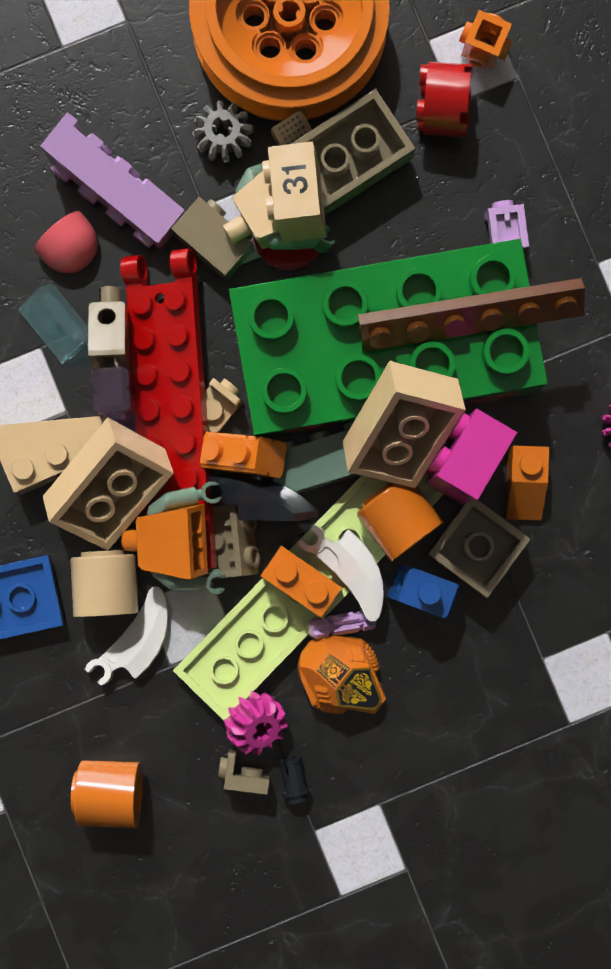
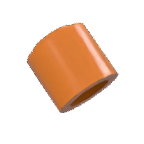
(398, 518)
(107, 794)

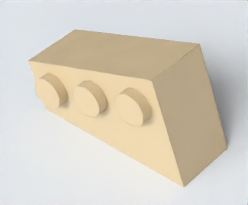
(43, 449)

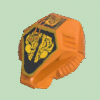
(341, 675)

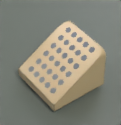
(291, 128)

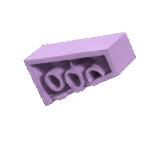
(111, 183)

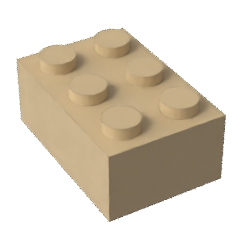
(403, 424)
(107, 484)

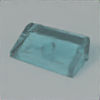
(55, 322)

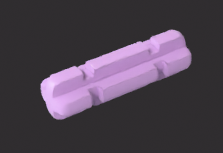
(339, 624)

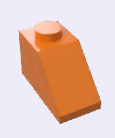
(526, 482)

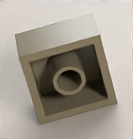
(478, 547)

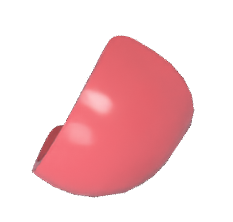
(68, 244)

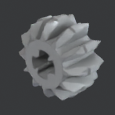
(218, 142)

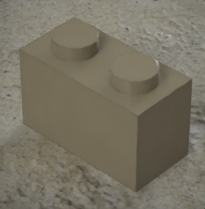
(204, 232)

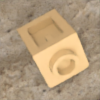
(221, 404)

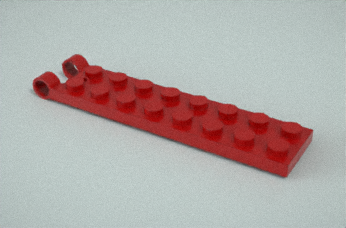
(170, 373)

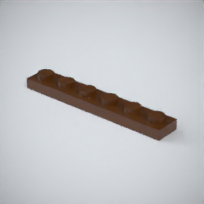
(471, 314)

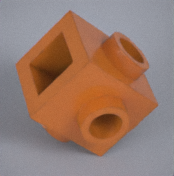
(488, 29)

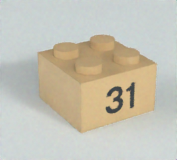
(296, 192)

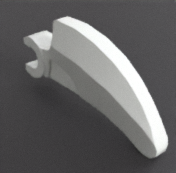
(353, 565)
(140, 641)

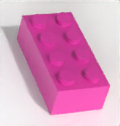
(470, 457)

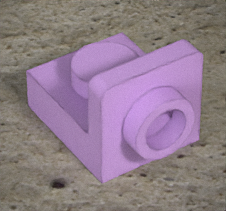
(507, 222)

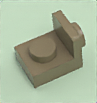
(248, 780)

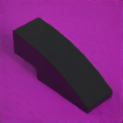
(260, 498)

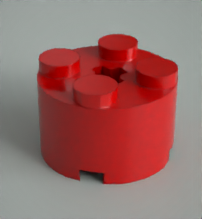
(446, 99)

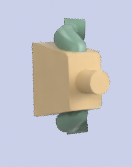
(253, 217)

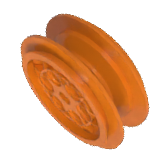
(284, 84)

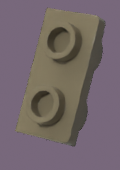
(235, 543)

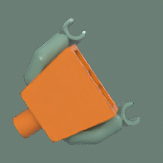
(173, 541)

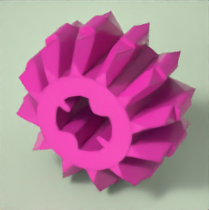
(255, 723)

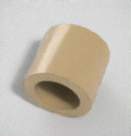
(104, 583)

